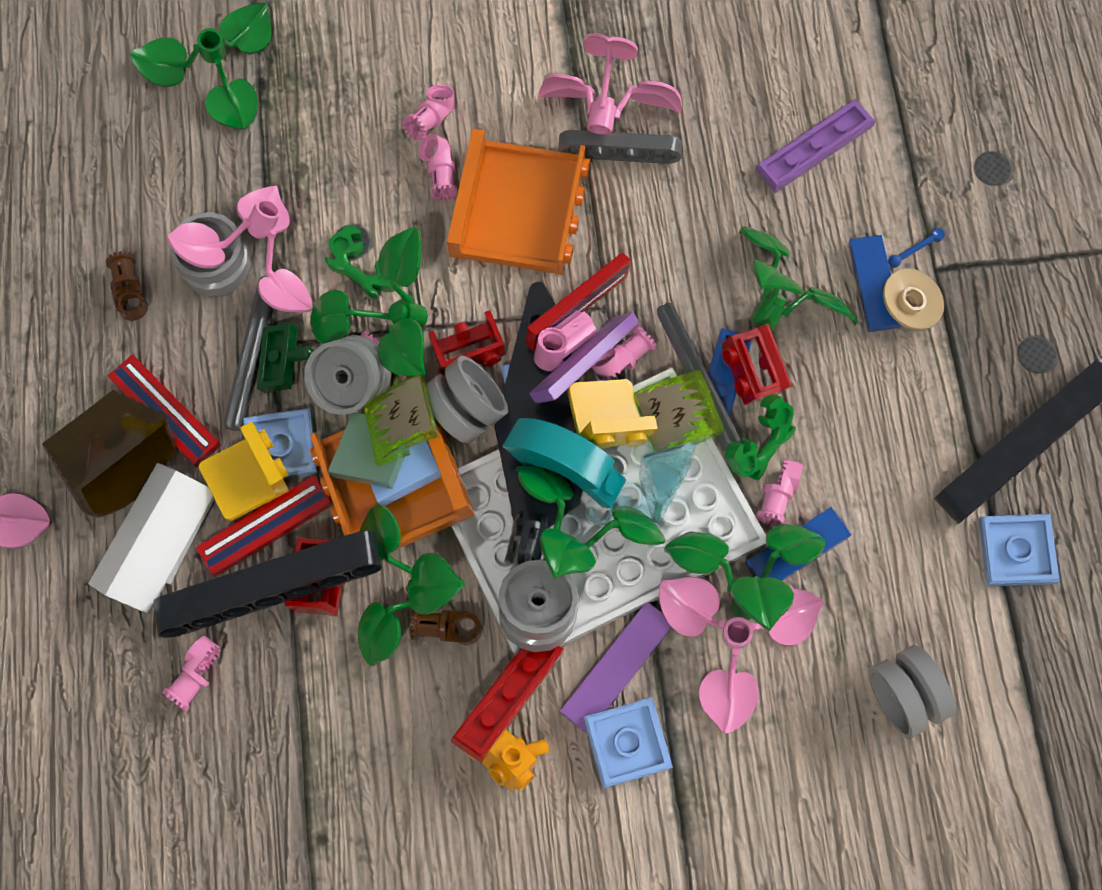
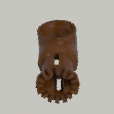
(120, 290)
(444, 626)

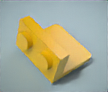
(609, 414)
(244, 474)

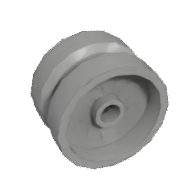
(230, 273)
(345, 374)
(466, 399)
(537, 608)
(912, 691)

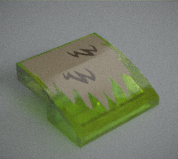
(681, 411)
(400, 420)

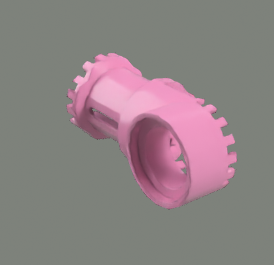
(430, 112)
(439, 167)
(624, 354)
(778, 494)
(191, 680)

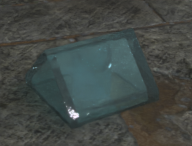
(662, 476)

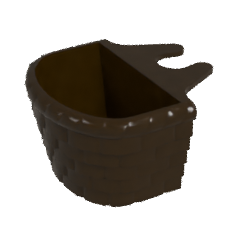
(110, 452)

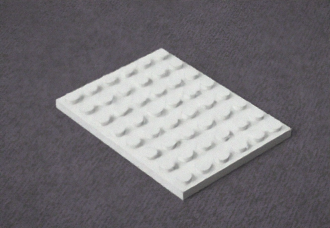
(624, 571)

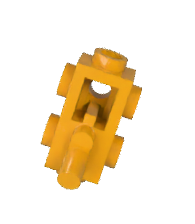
(512, 761)

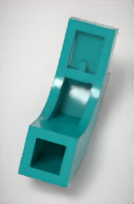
(568, 454)

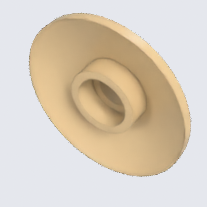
(913, 299)

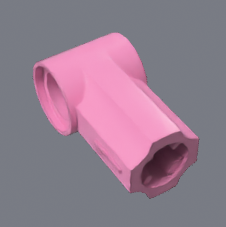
(563, 339)

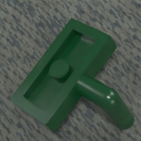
(278, 357)

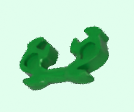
(342, 248)
(744, 457)

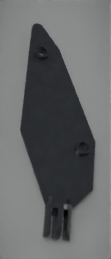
(529, 513)

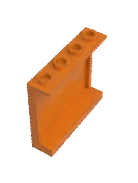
(517, 205)
(417, 513)

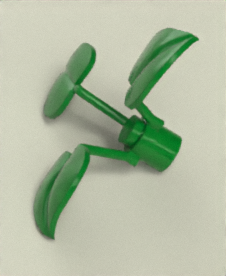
(230, 104)
(772, 303)
(403, 347)
(564, 552)
(429, 589)
(752, 598)

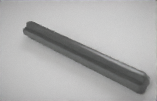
(691, 362)
(247, 364)

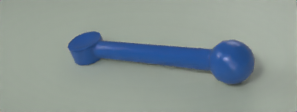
(937, 235)

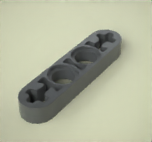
(622, 146)

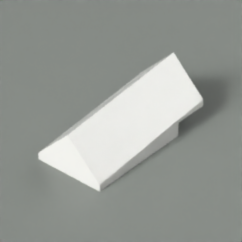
(153, 539)

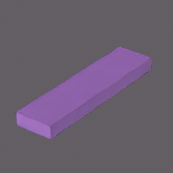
(815, 145)
(584, 358)
(617, 665)

